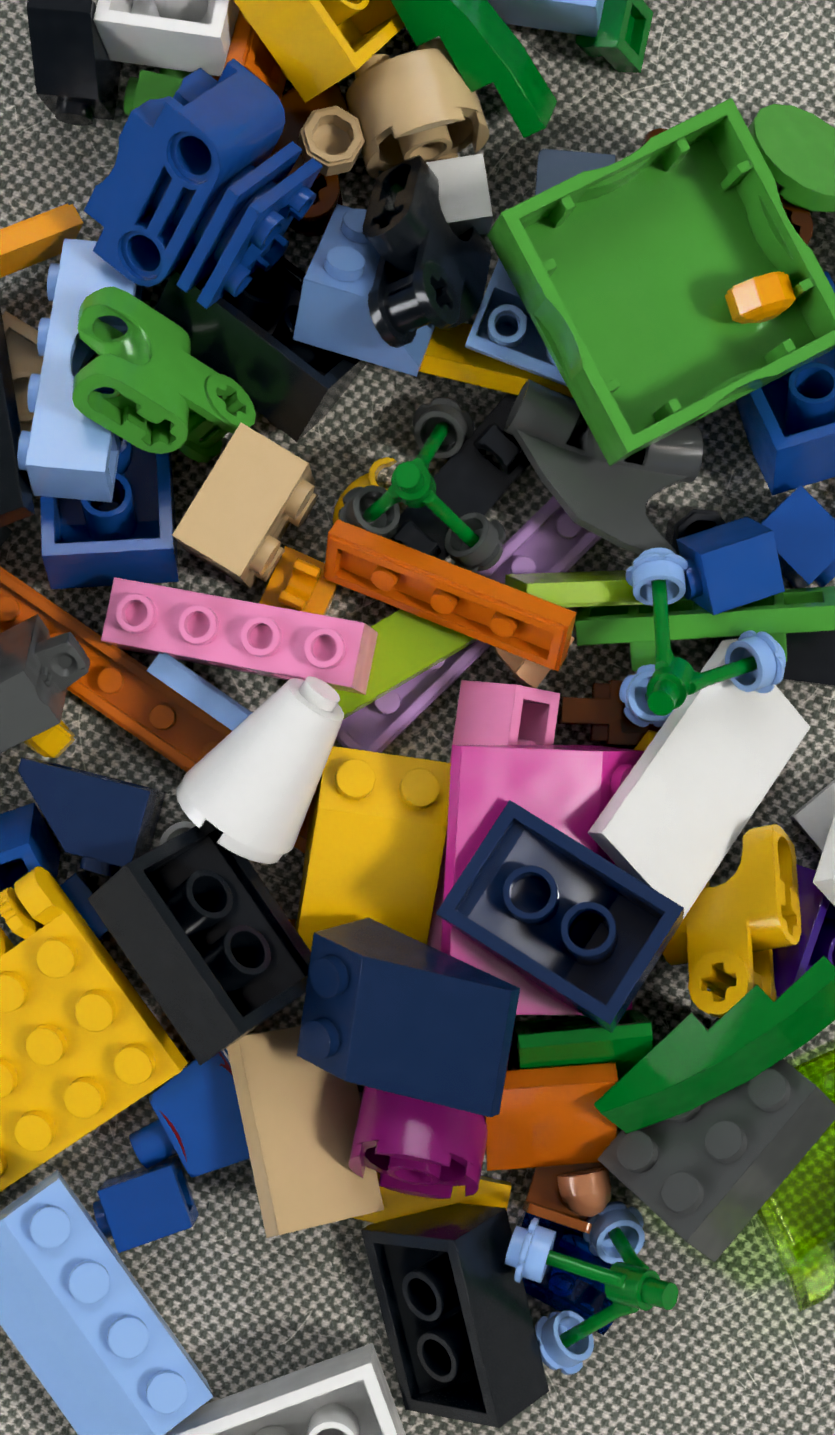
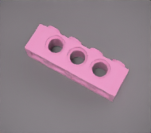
(239, 635)

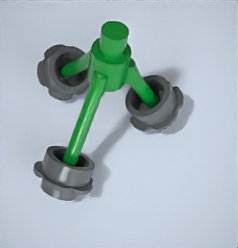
(439, 434)

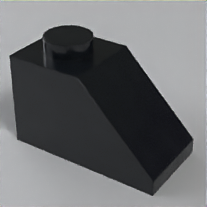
(71, 61)

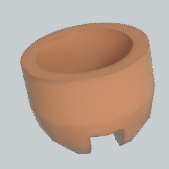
(585, 1190)

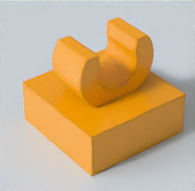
(299, 584)

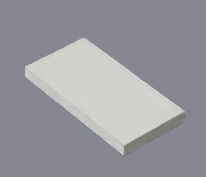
(698, 785)

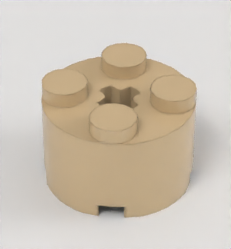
(414, 108)

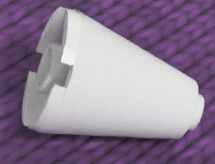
(266, 771)

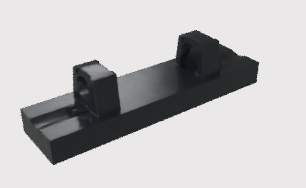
(467, 483)

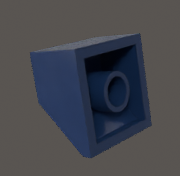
(94, 814)

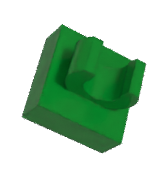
(620, 35)

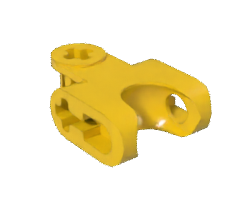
(739, 922)

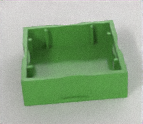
(635, 273)

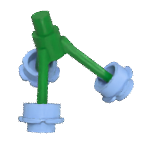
(651, 695)
(629, 1283)

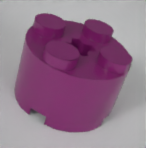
(418, 1145)

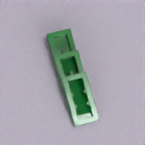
(483, 54)
(704, 1063)

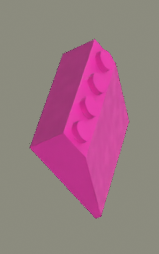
(555, 783)

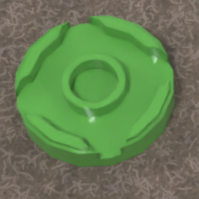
(799, 154)

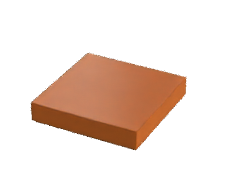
(551, 1117)

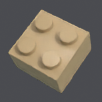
(247, 507)

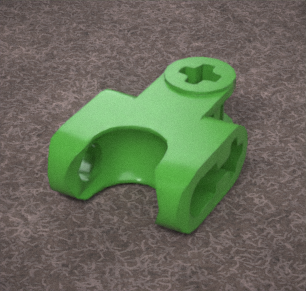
(161, 391)

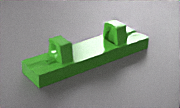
(778, 614)

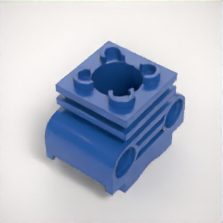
(201, 186)

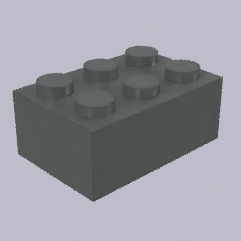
(723, 1158)

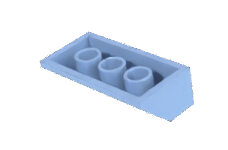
(89, 1321)

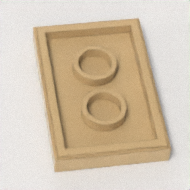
(299, 1135)

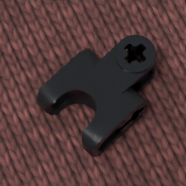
(422, 265)

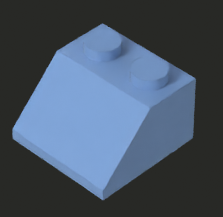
(335, 299)

